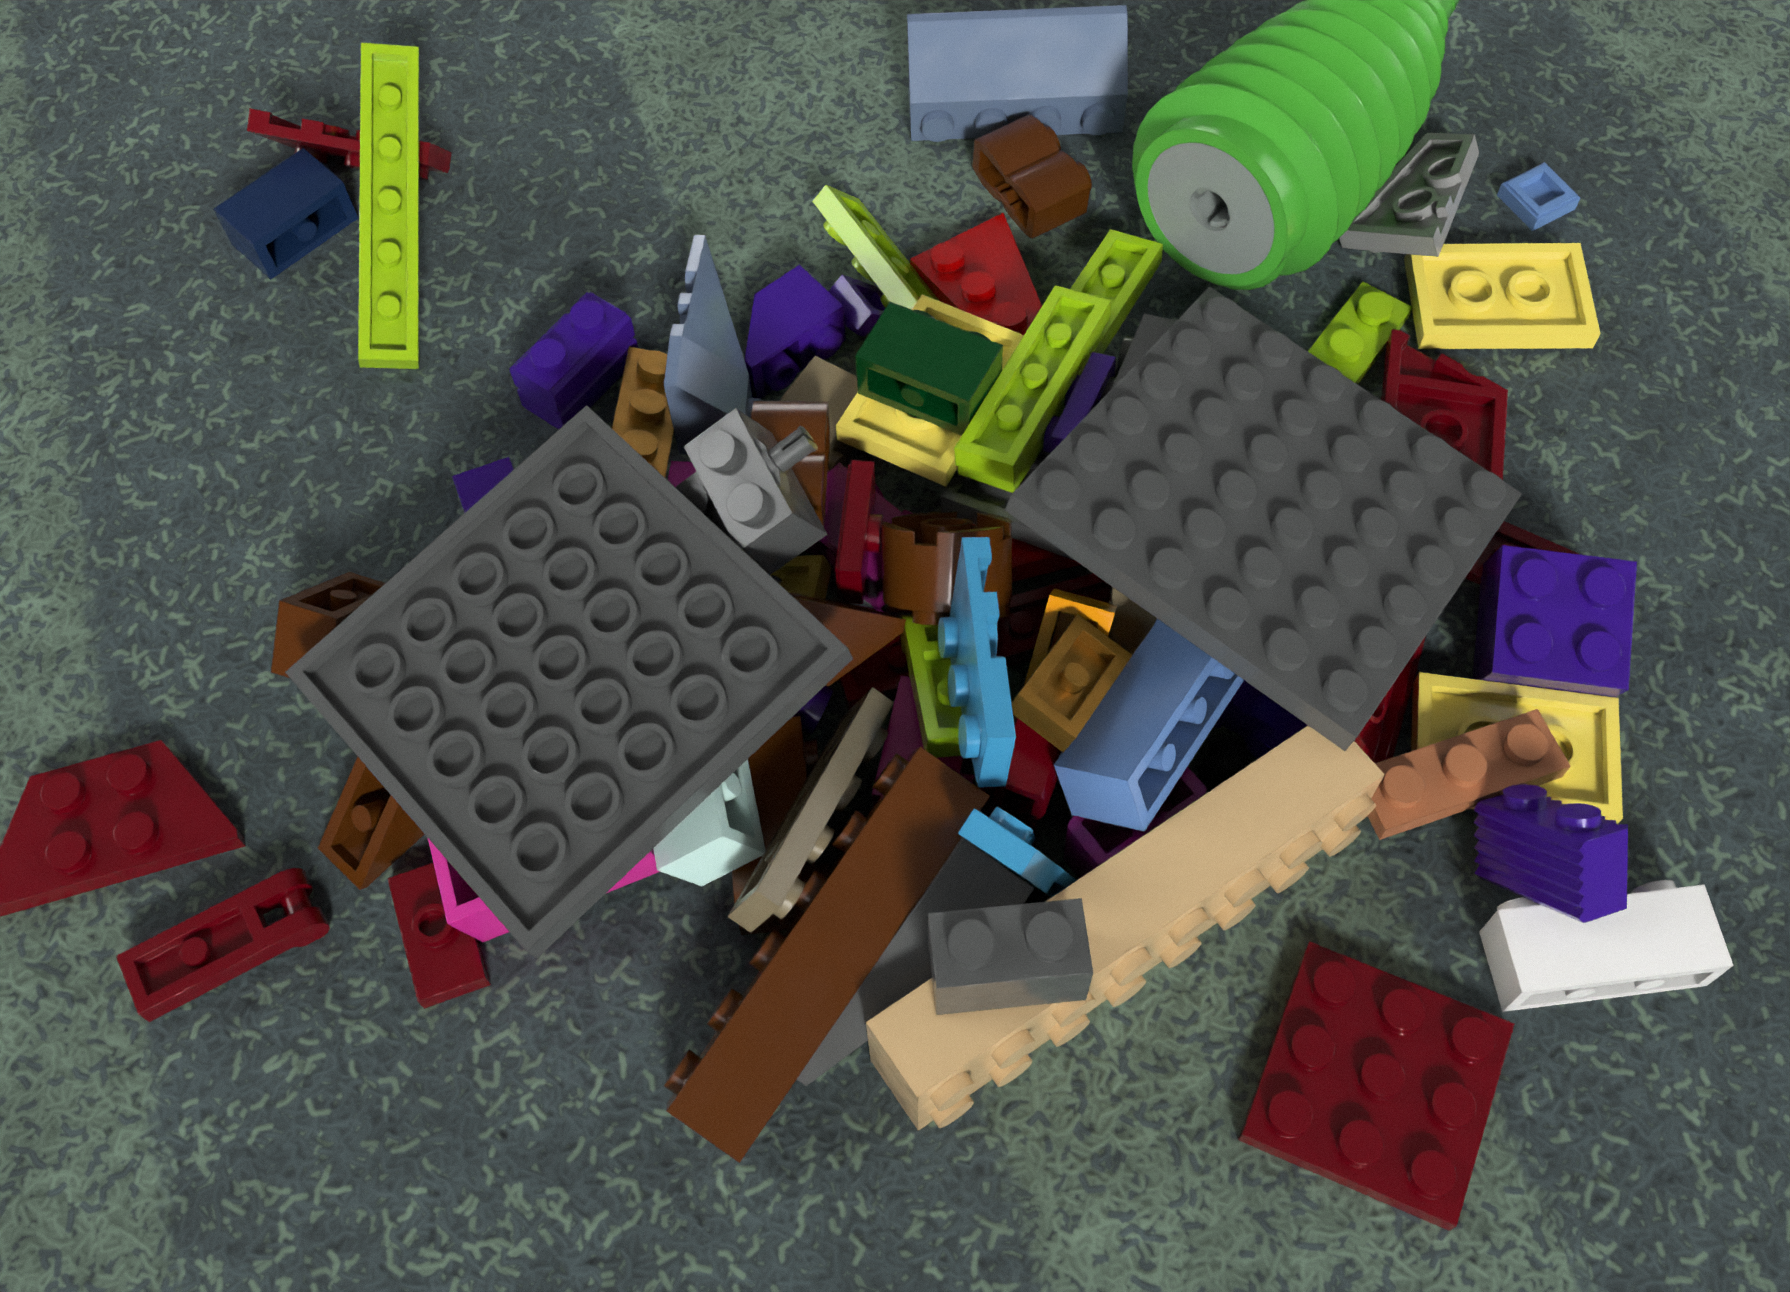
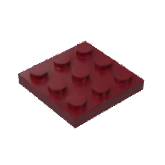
(1378, 1085)

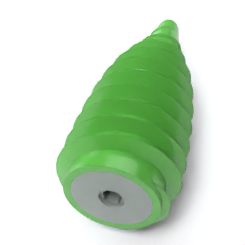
(1287, 136)

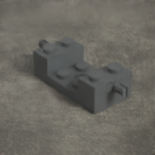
(751, 490)

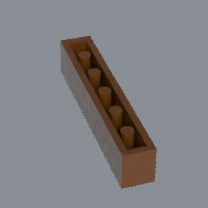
(825, 953)

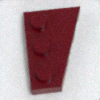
(327, 140)

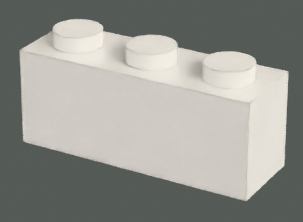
(1653, 946)

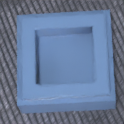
(1538, 196)

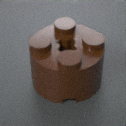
(923, 558)

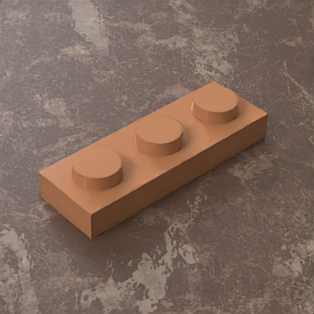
(1463, 771)

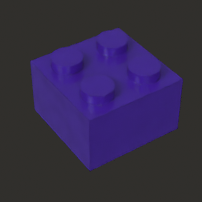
(1556, 621)

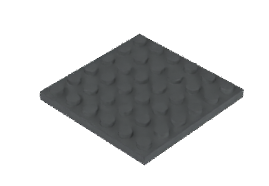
(1268, 513)
(566, 676)

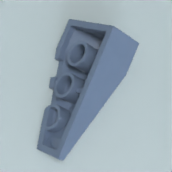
(704, 357)

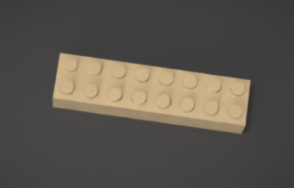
(1140, 912)

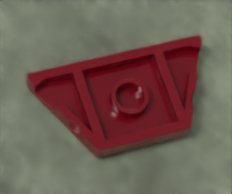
(1447, 401)
(106, 826)

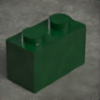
(927, 367)

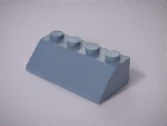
(1001, 65)

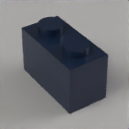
(286, 213)

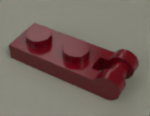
(221, 943)

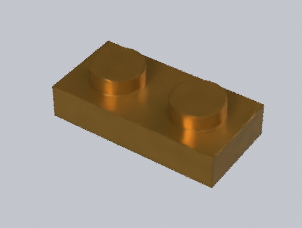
(1070, 683)

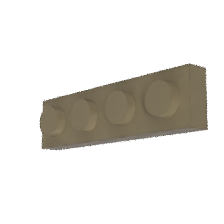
(804, 829)

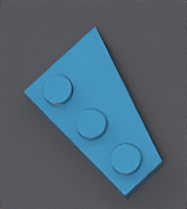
(977, 675)
(1010, 845)

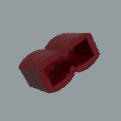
(1029, 779)

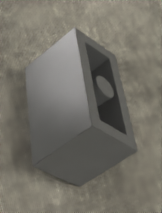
(1009, 956)

